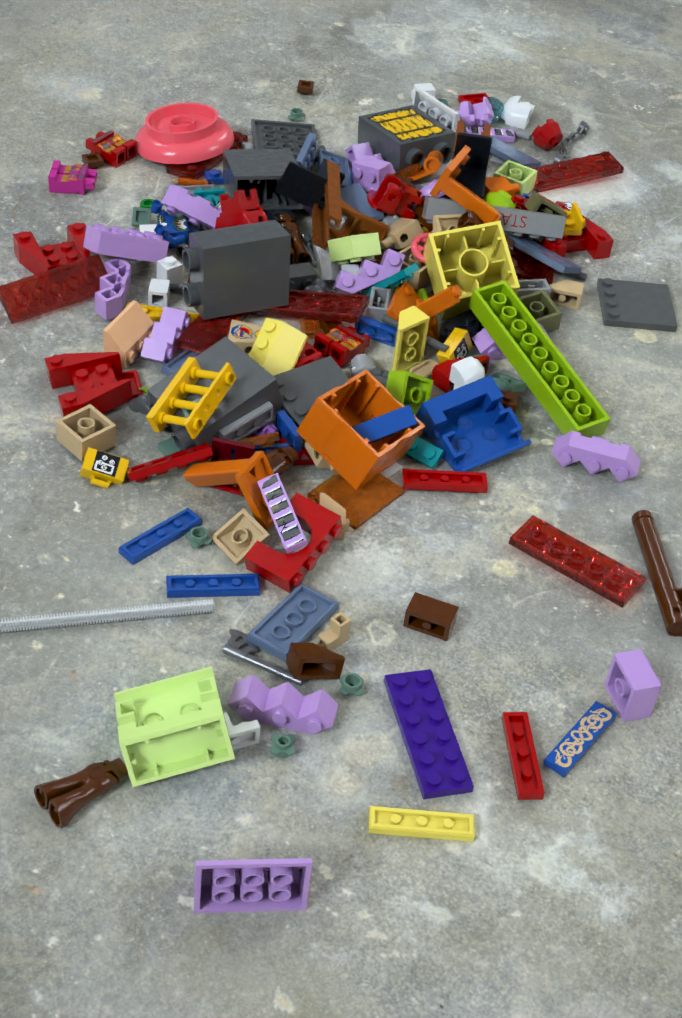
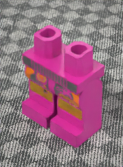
(71, 178)

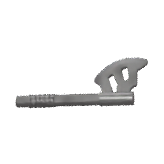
(233, 649)

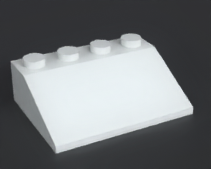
(435, 108)

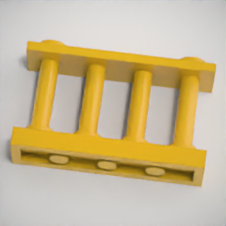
(180, 387)

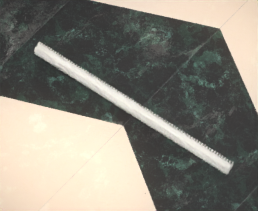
(160, 609)

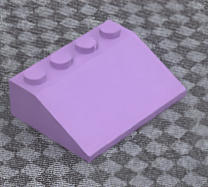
(251, 885)

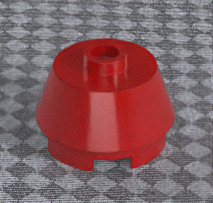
(548, 135)

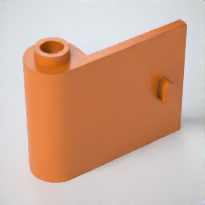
(431, 165)

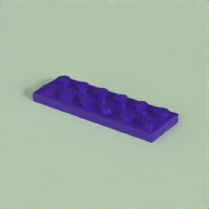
(428, 734)

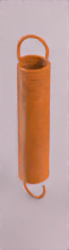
(188, 182)

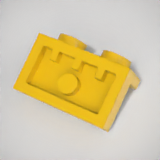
(574, 221)

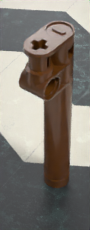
(667, 594)

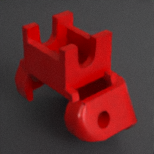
(383, 200)
(240, 209)

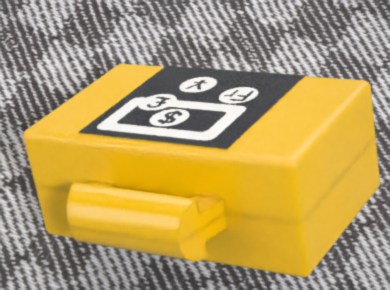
(459, 345)
(103, 468)

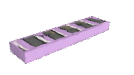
(504, 135)
(282, 513)

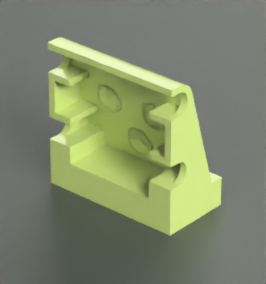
(172, 727)

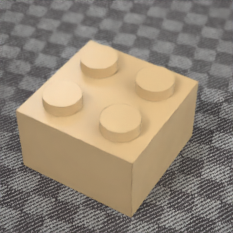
(86, 429)

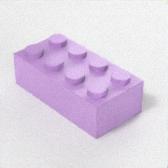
(125, 243)

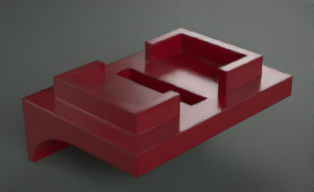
(223, 450)

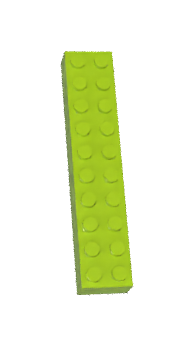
(538, 361)

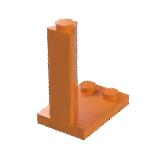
(460, 193)
(406, 297)
(241, 472)

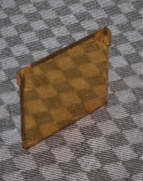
(359, 503)

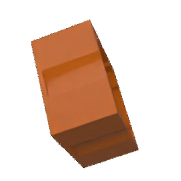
(331, 433)

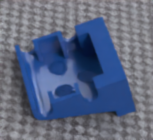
(472, 425)

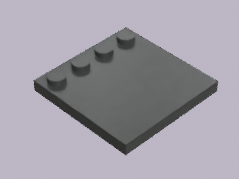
(281, 135)
(636, 305)
(306, 383)

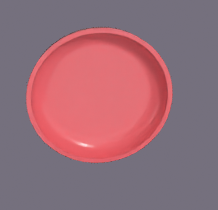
(183, 134)

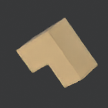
(337, 633)

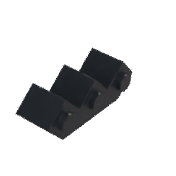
(465, 320)

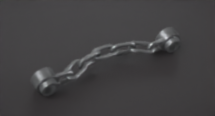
(583, 128)

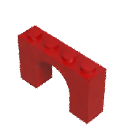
(288, 570)

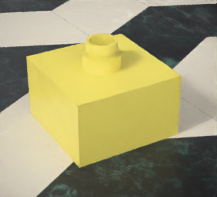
(469, 259)

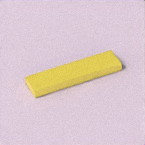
(421, 823)

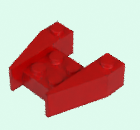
(593, 239)
(48, 257)
(91, 378)

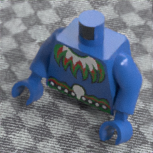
(172, 228)

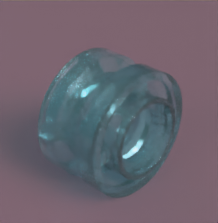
(497, 107)

